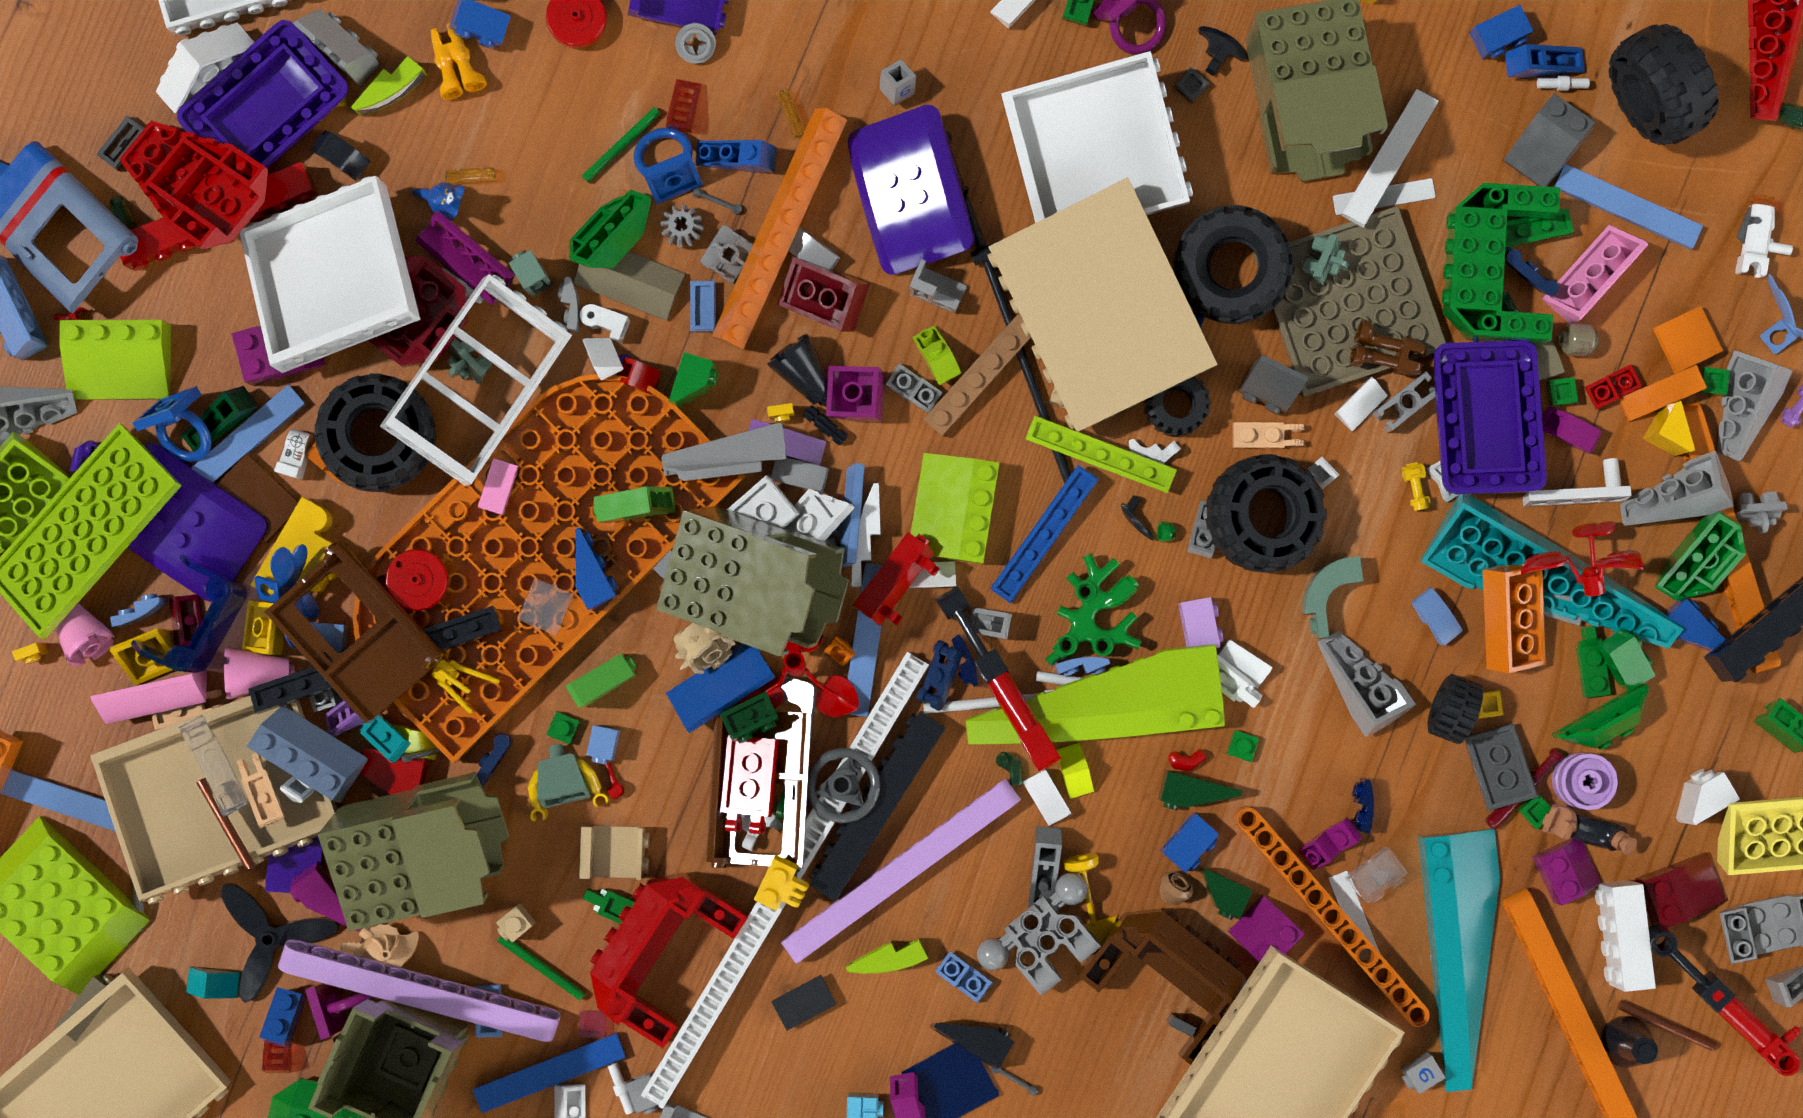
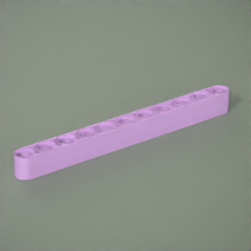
(900, 871)
(418, 990)

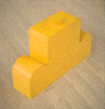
(303, 528)

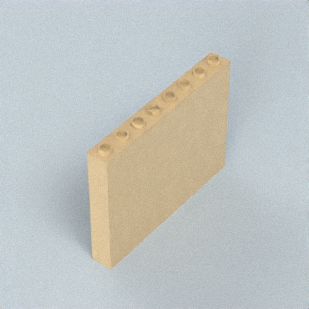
(1101, 305)
(167, 823)
(1286, 1050)
(123, 1065)

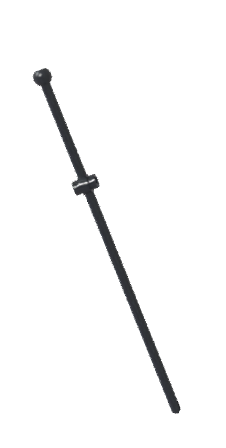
(980, 257)

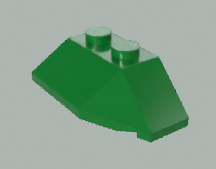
(611, 231)
(1703, 558)
(1606, 721)
(295, 1100)

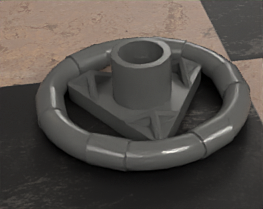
(843, 785)

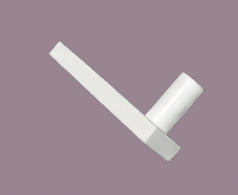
(1611, 493)

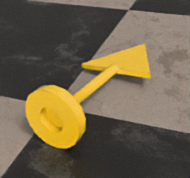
(1081, 864)

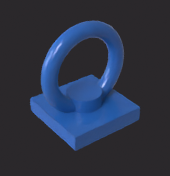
(670, 176)
(169, 411)

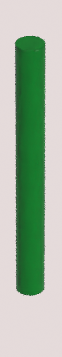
(621, 144)
(542, 968)

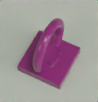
(1116, 9)
(330, 1007)

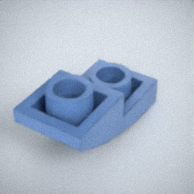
(143, 609)
(1437, 615)
(1089, 664)
(964, 977)

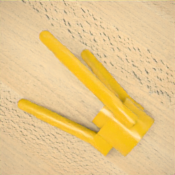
(447, 675)

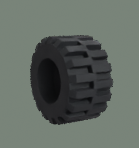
(1180, 426)
(1455, 709)

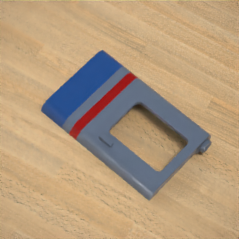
(30, 196)

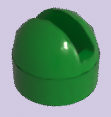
(1166, 531)

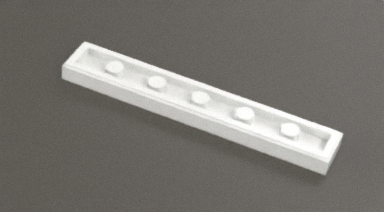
(1390, 158)

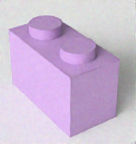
(1200, 622)

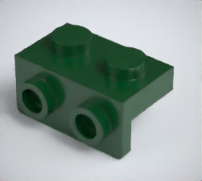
(750, 717)

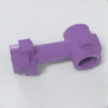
(1792, 416)

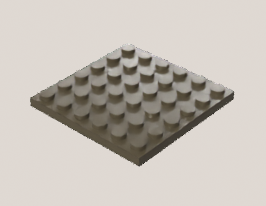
(1378, 286)

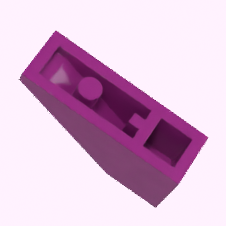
(317, 893)

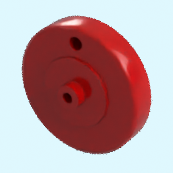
(576, 21)
(417, 579)

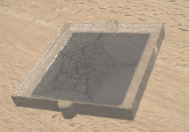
(545, 606)

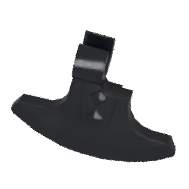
(1220, 47)

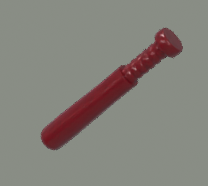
(1500, 815)

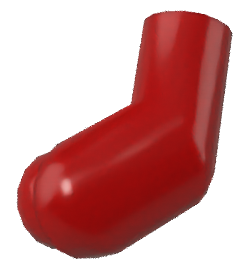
(1186, 763)

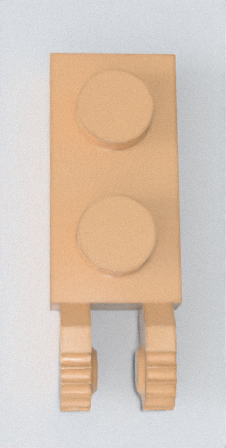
(1264, 435)
(177, 715)
(261, 792)

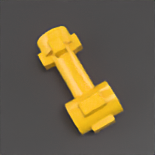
(1414, 472)

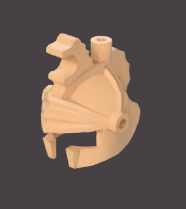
(384, 945)

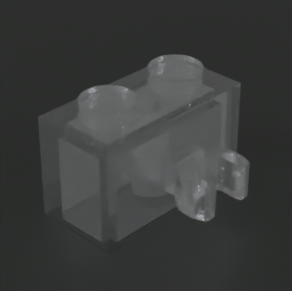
(1376, 875)

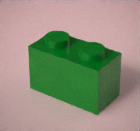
(1626, 659)

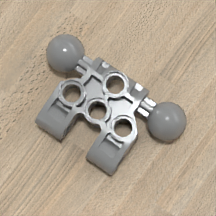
(1042, 975)

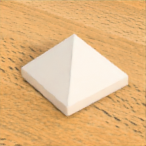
(1323, 472)
(296, 790)

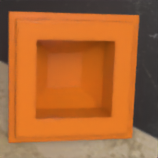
(840, 651)

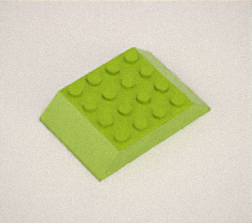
(63, 908)

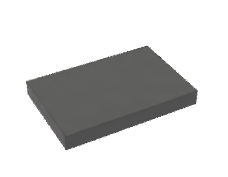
(1500, 767)

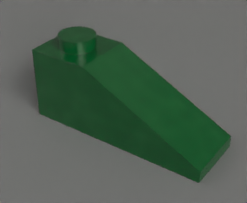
(222, 416)
(1188, 791)

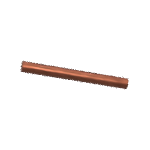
(227, 826)
(1667, 1025)

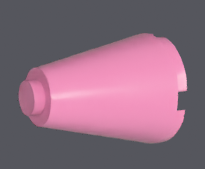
(83, 636)
(251, 669)

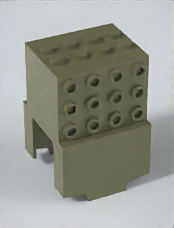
(1315, 87)
(752, 580)
(414, 851)
(389, 1062)

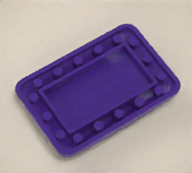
(266, 96)
(910, 190)
(1489, 417)
(200, 524)

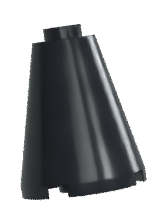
(802, 369)
(1629, 1042)

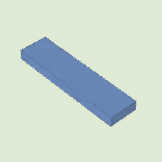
(851, 523)

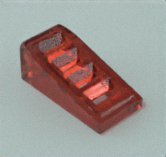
(683, 126)
(268, 1056)

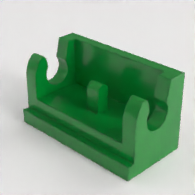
(1783, 724)

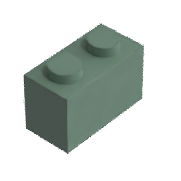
(530, 272)

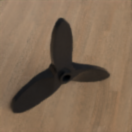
(255, 921)

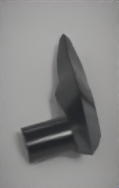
(1136, 520)

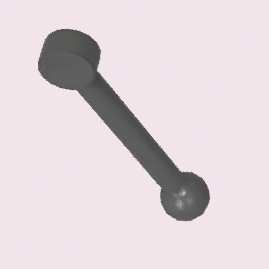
(737, 209)
(407, 757)
(1033, 1090)

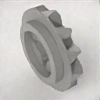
(687, 51)

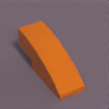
(1662, 393)

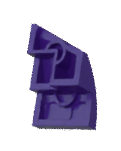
(289, 865)

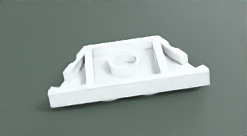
(819, 515)

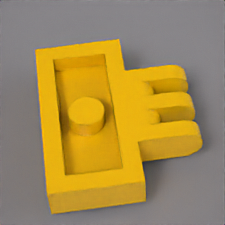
(781, 885)

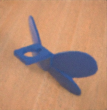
(286, 570)

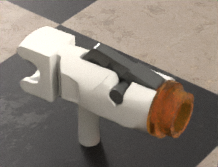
(1756, 237)

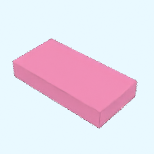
(498, 486)

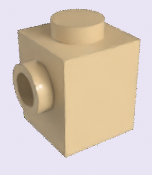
(515, 923)

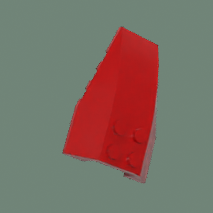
(196, 182)

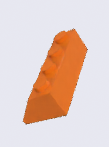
(1513, 618)

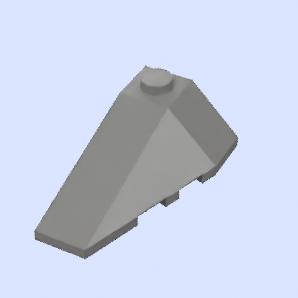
(1750, 398)
(31, 407)
(1691, 492)
(1367, 691)

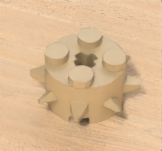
(702, 648)

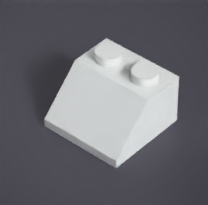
(1704, 796)

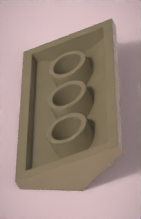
(635, 283)

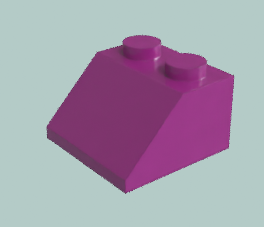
(855, 393)
(1566, 871)
(1263, 927)

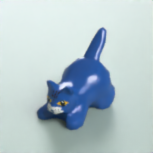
(442, 198)

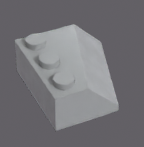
(339, 45)

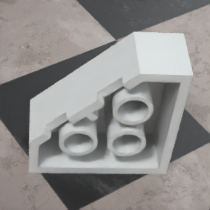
(199, 62)

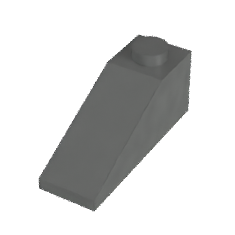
(1045, 863)

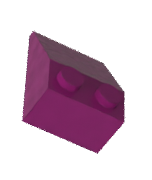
(254, 358)

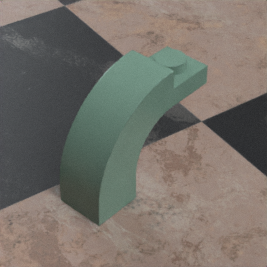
(1320, 587)

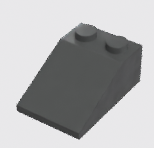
(1549, 141)
(1272, 385)

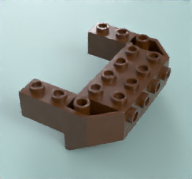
(1176, 956)

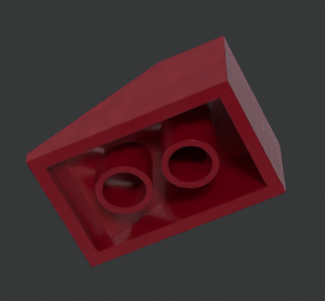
(823, 295)
(1681, 890)

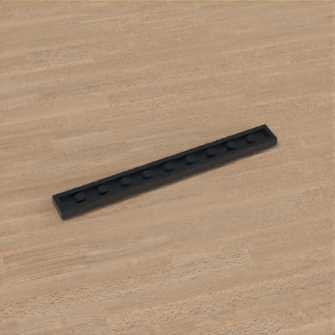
(310, 681)

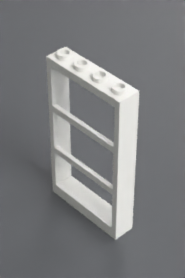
(534, 315)

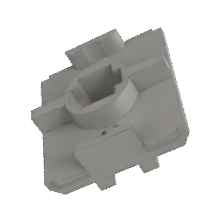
(713, 257)

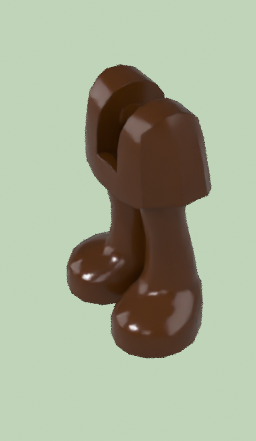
(1402, 347)

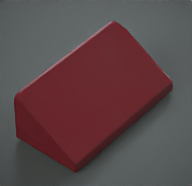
(185, 617)

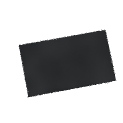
(803, 1002)

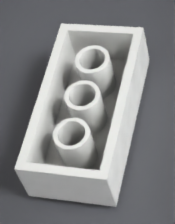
(1625, 935)

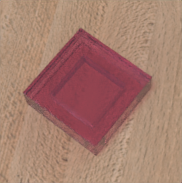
(592, 1023)

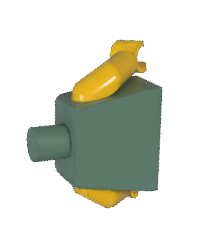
(562, 781)

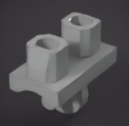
(1762, 513)

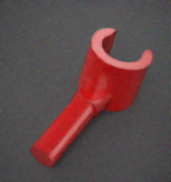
(69, 316)
(616, 789)

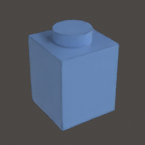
(603, 743)

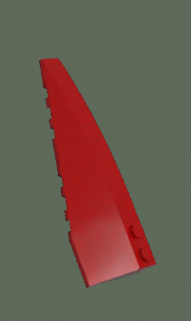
(1773, 47)

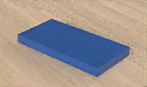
(716, 690)

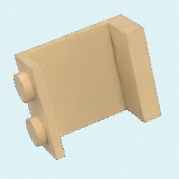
(613, 852)

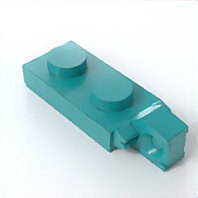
(385, 738)

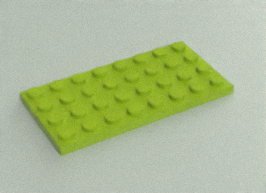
(83, 530)

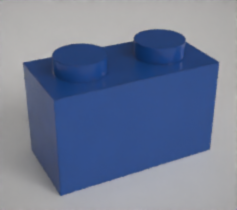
(479, 22)
(1501, 32)
(1189, 843)
(282, 1017)

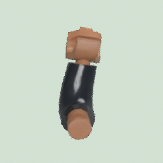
(1595, 832)

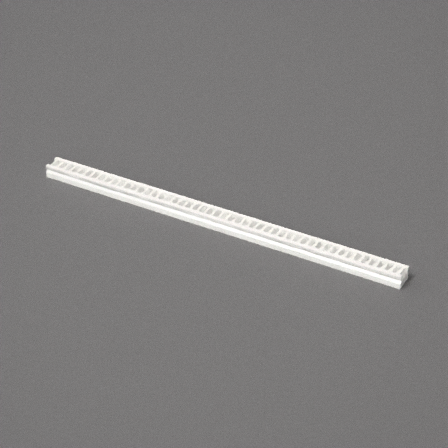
(762, 917)

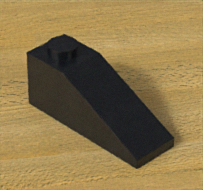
(982, 1042)

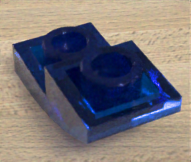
(968, 670)
(1364, 796)

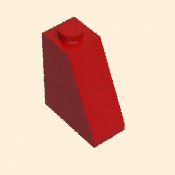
(393, 777)

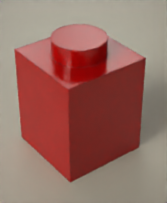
(639, 375)

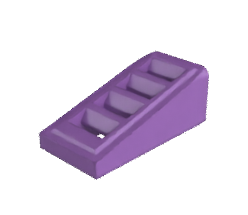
(346, 721)

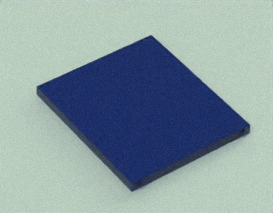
(952, 1083)

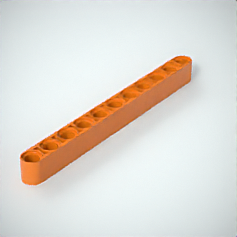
(1740, 583)
(1340, 924)
(1567, 1005)

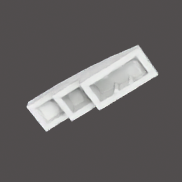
(868, 527)

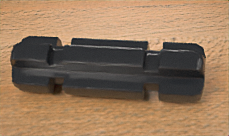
(825, 425)

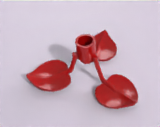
(1592, 576)
(836, 696)

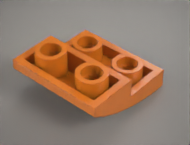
(1687, 339)

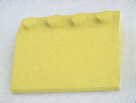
(1762, 836)

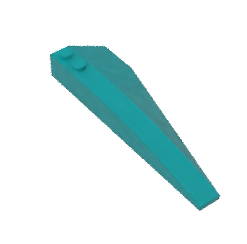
(1483, 538)
(1460, 908)

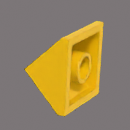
(1670, 430)
(260, 632)
(137, 666)

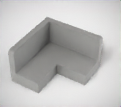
(936, 288)

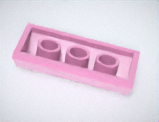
(1594, 273)
(151, 697)

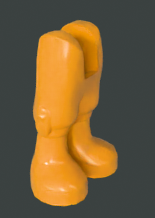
(445, 57)

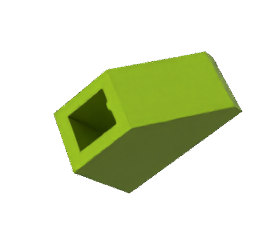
(937, 355)

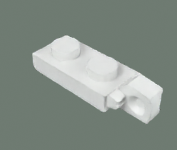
(1237, 685)

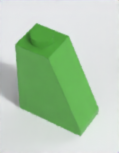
(634, 504)
(602, 680)

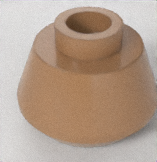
(1175, 888)

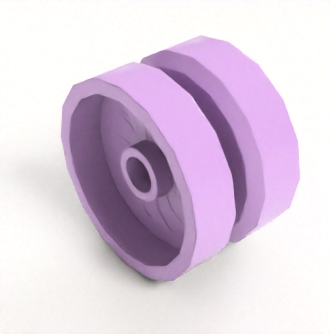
(1599, 784)

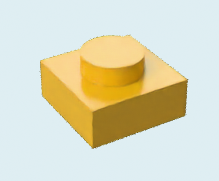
(781, 412)
(30, 653)

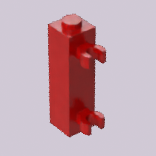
(895, 578)

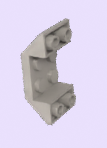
(1763, 926)

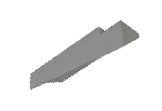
(728, 455)

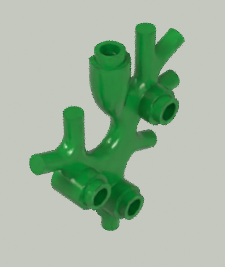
(1083, 619)

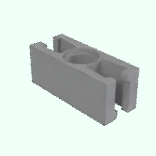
(1395, 401)

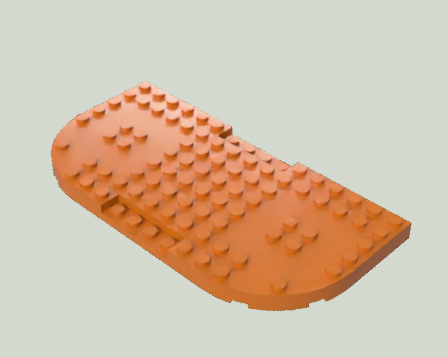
(569, 447)

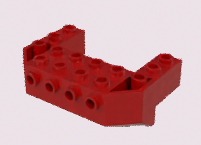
(641, 940)

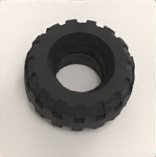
(1663, 84)
(1224, 226)
(334, 439)
(1230, 519)

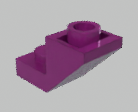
(1570, 429)
(1329, 843)
(905, 1096)

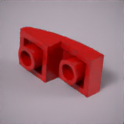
(1613, 387)

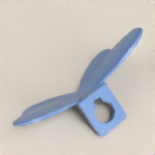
(1786, 322)

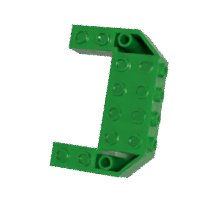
(1477, 261)

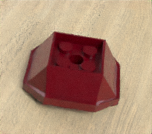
(439, 303)

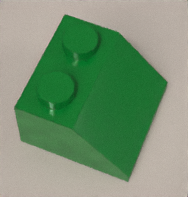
(693, 379)

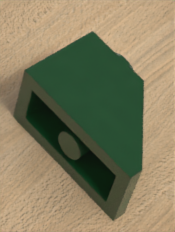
(1226, 894)

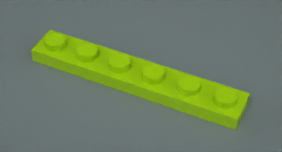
(1101, 454)

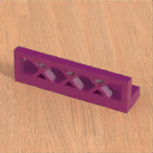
(461, 260)

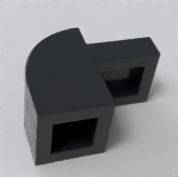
(340, 155)

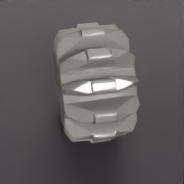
(680, 216)

